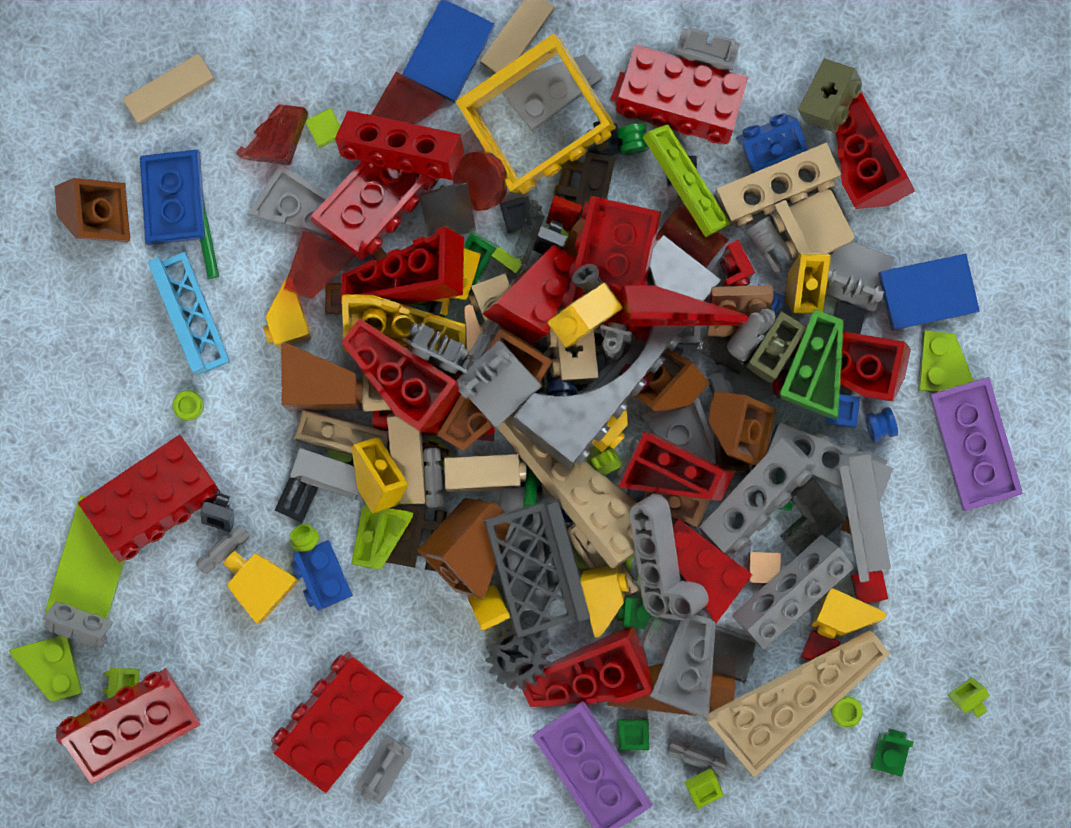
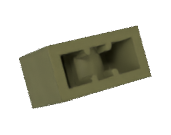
(830, 95)
(776, 347)

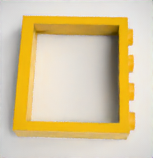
(510, 75)

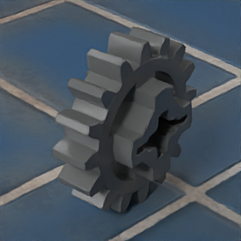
(517, 667)

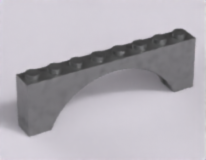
(570, 423)

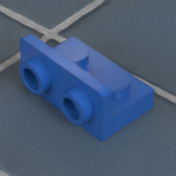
(772, 142)
(322, 576)

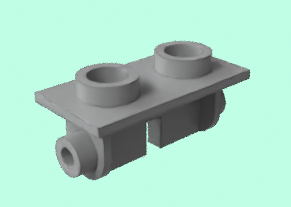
(719, 54)
(614, 339)
(65, 619)
(383, 769)

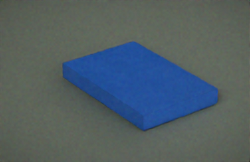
(448, 50)
(172, 197)
(928, 292)

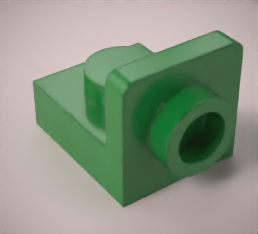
(633, 613)
(891, 752)

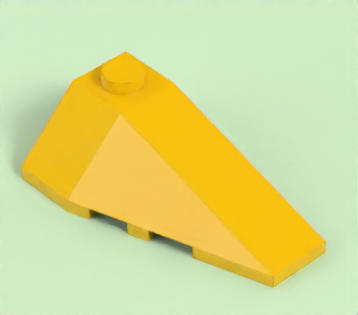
(395, 319)

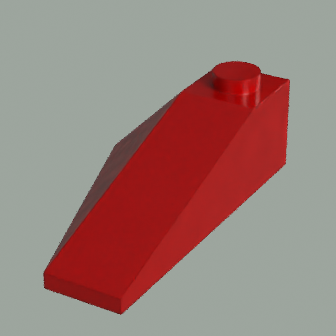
(867, 160)
(658, 306)
(872, 365)
(405, 381)
(599, 672)

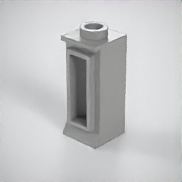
(325, 473)

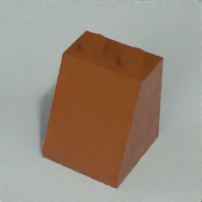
(316, 383)
(462, 549)

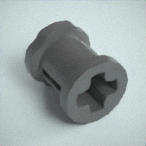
(587, 278)

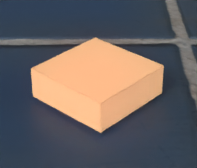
(764, 566)

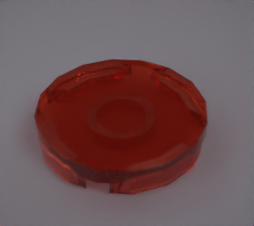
(484, 178)

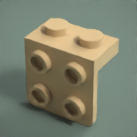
(813, 224)

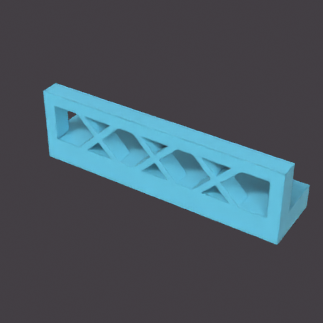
(178, 317)

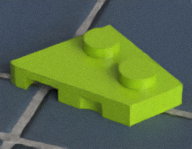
(942, 363)
(378, 536)
(50, 667)

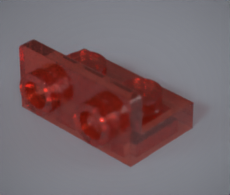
(687, 235)

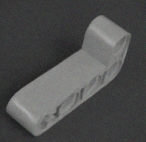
(657, 563)

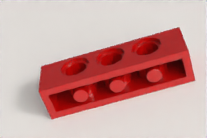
(399, 145)

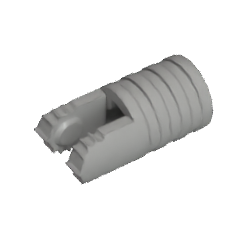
(768, 238)
(751, 334)

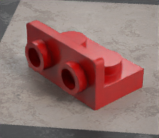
(736, 265)

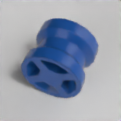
(881, 424)

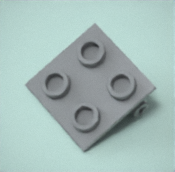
(855, 275)
(450, 355)
(497, 383)

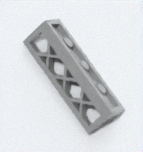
(864, 513)

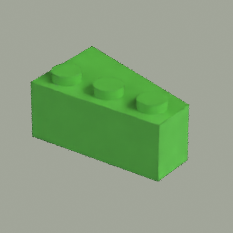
(817, 367)

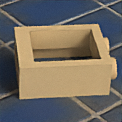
(483, 473)

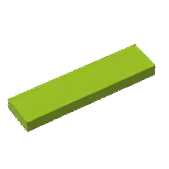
(686, 180)

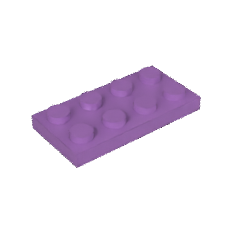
(975, 444)
(592, 769)

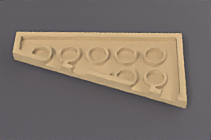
(584, 494)
(779, 712)

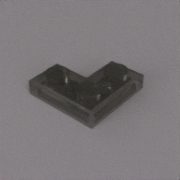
(817, 517)

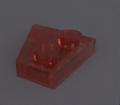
(407, 101)
(277, 136)
(315, 265)

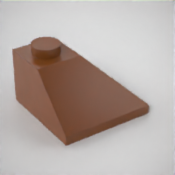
(93, 209)
(673, 384)
(742, 425)

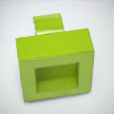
(603, 461)
(120, 678)
(970, 697)

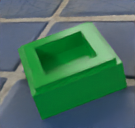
(633, 734)

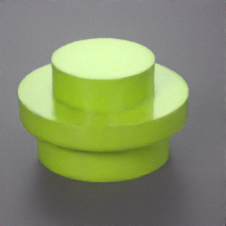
(304, 538)

